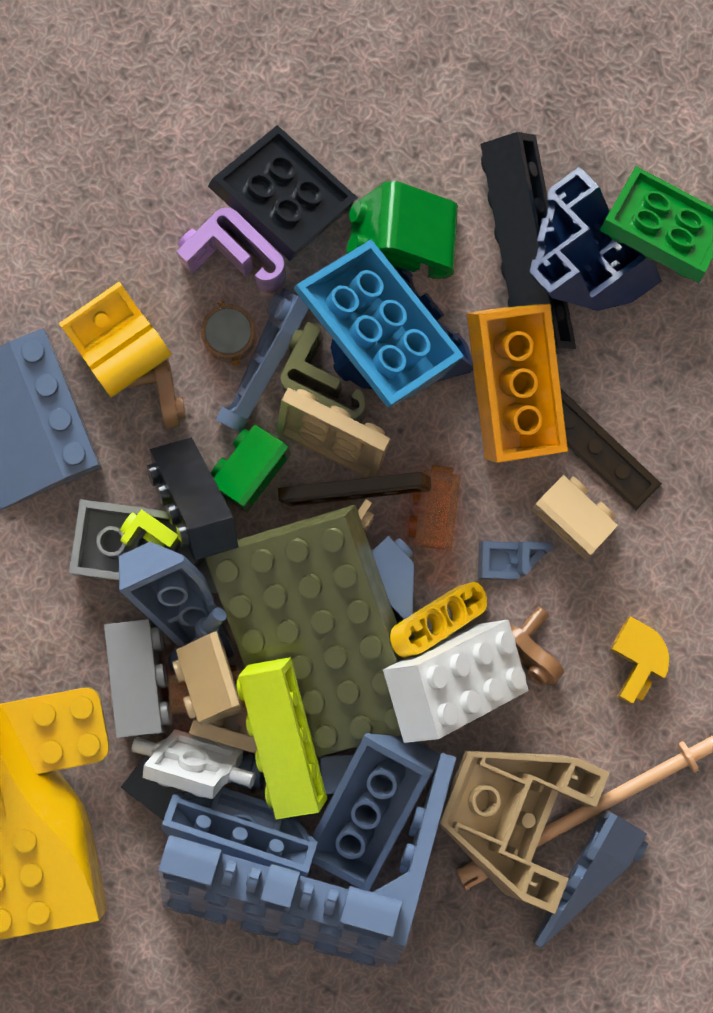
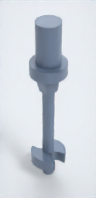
(203, 627)

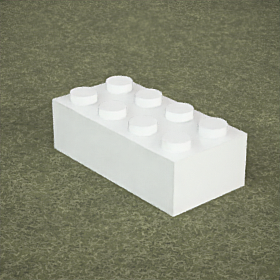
(455, 681)

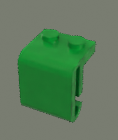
(407, 227)

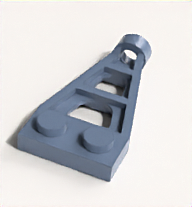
(286, 314)

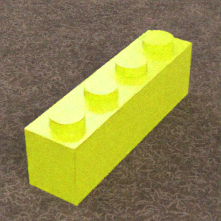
(281, 738)

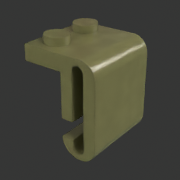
(302, 350)

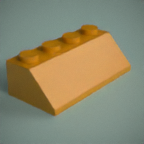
(517, 382)

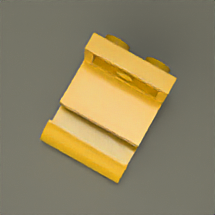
(115, 339)

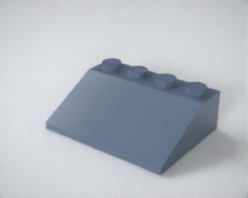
(40, 422)

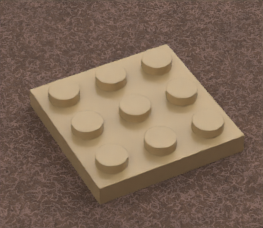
(332, 433)

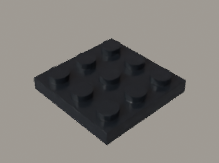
(282, 192)

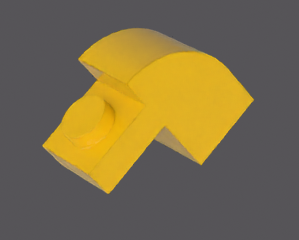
(644, 649)

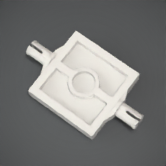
(192, 764)

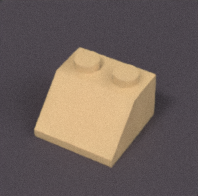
(575, 516)
(208, 680)

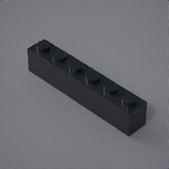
(518, 205)

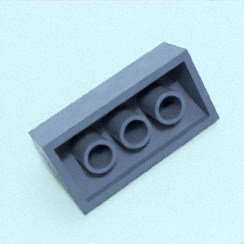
(371, 807)

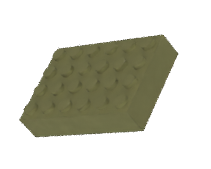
(322, 602)

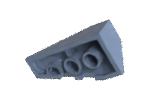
(168, 592)
(602, 860)

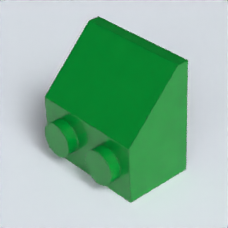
(250, 466)

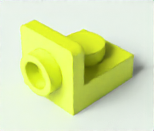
(156, 531)

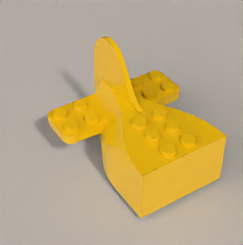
(45, 833)

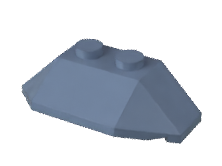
(241, 829)

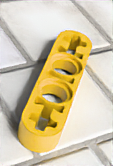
(440, 621)

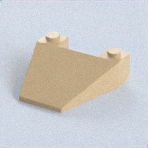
(501, 811)

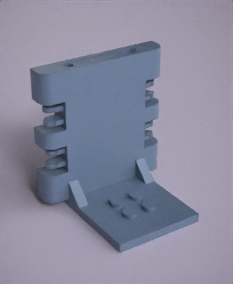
(293, 908)

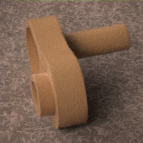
(171, 407)
(541, 665)

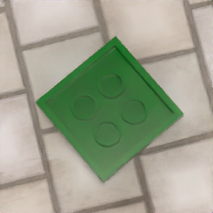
(663, 224)

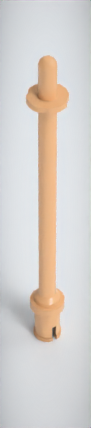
(472, 875)

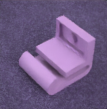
(201, 244)

